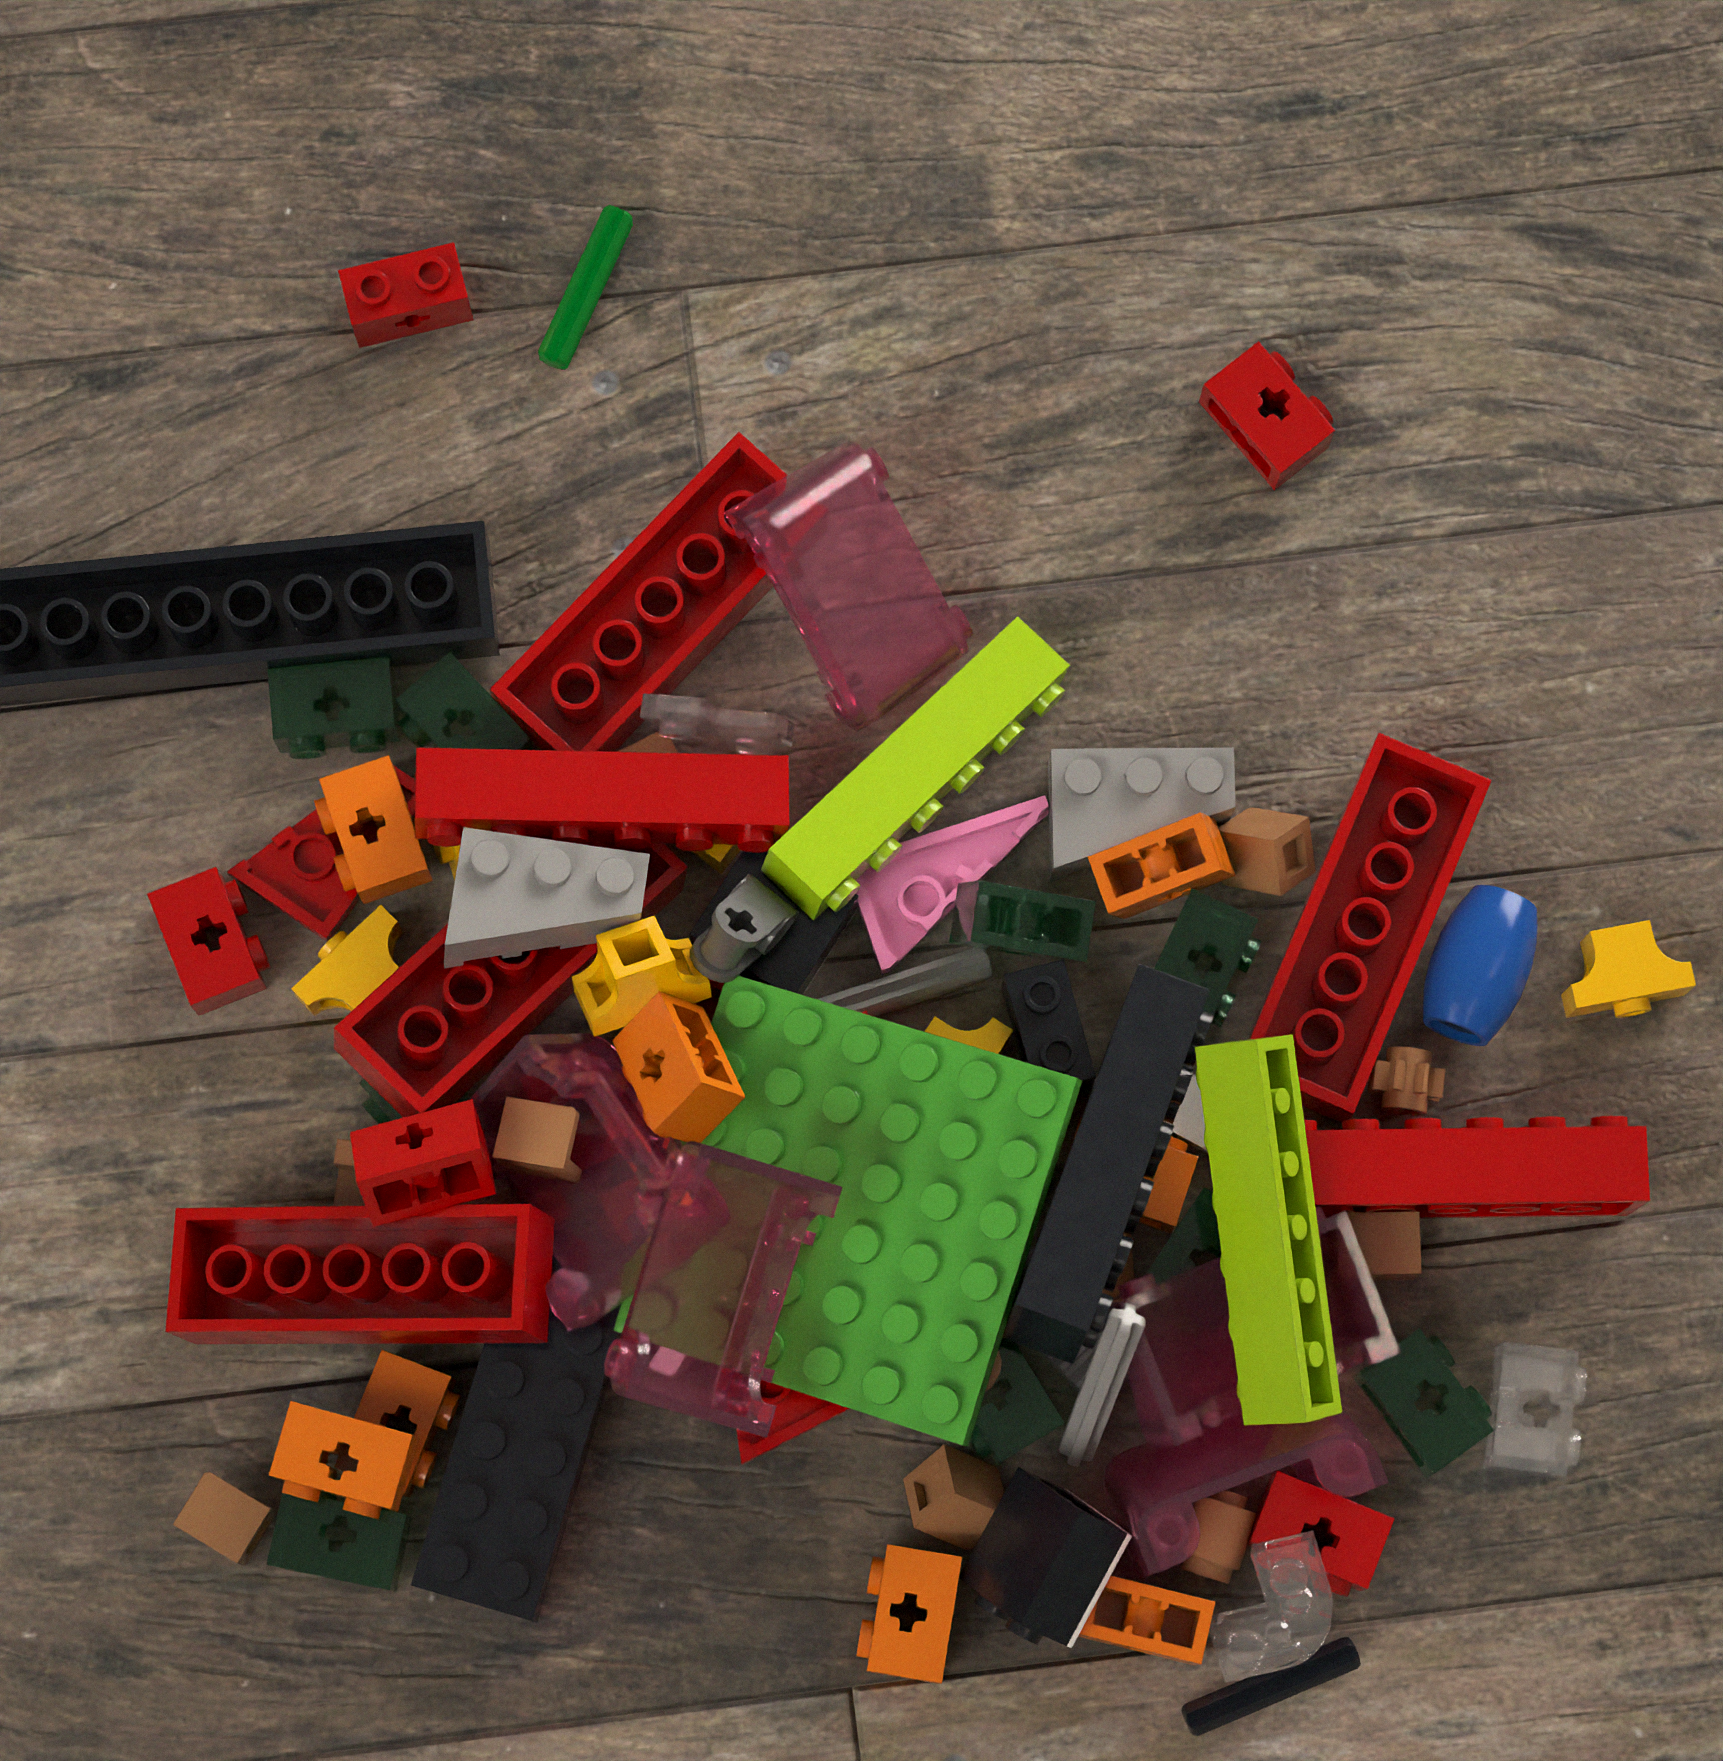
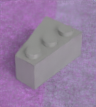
(1125, 792)
(538, 894)

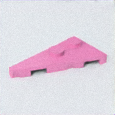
(922, 880)

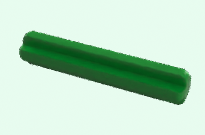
(585, 287)

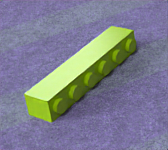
(915, 769)
(1268, 1231)

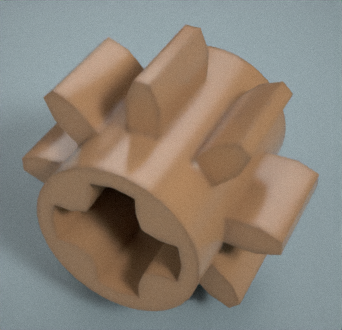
(1407, 1081)

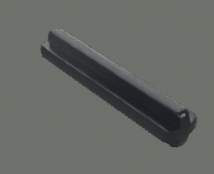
(1269, 1688)

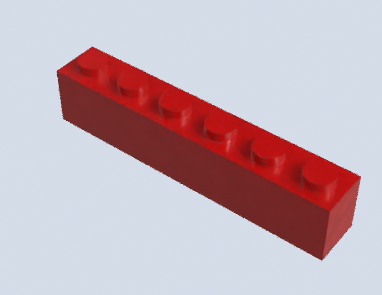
(603, 797)

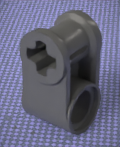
(741, 930)

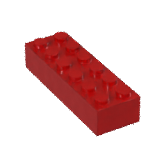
(644, 615)
(1368, 918)
(442, 1028)
(1481, 1168)
(341, 1281)

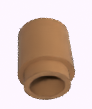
(1223, 1537)

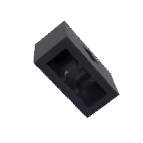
(1048, 1021)

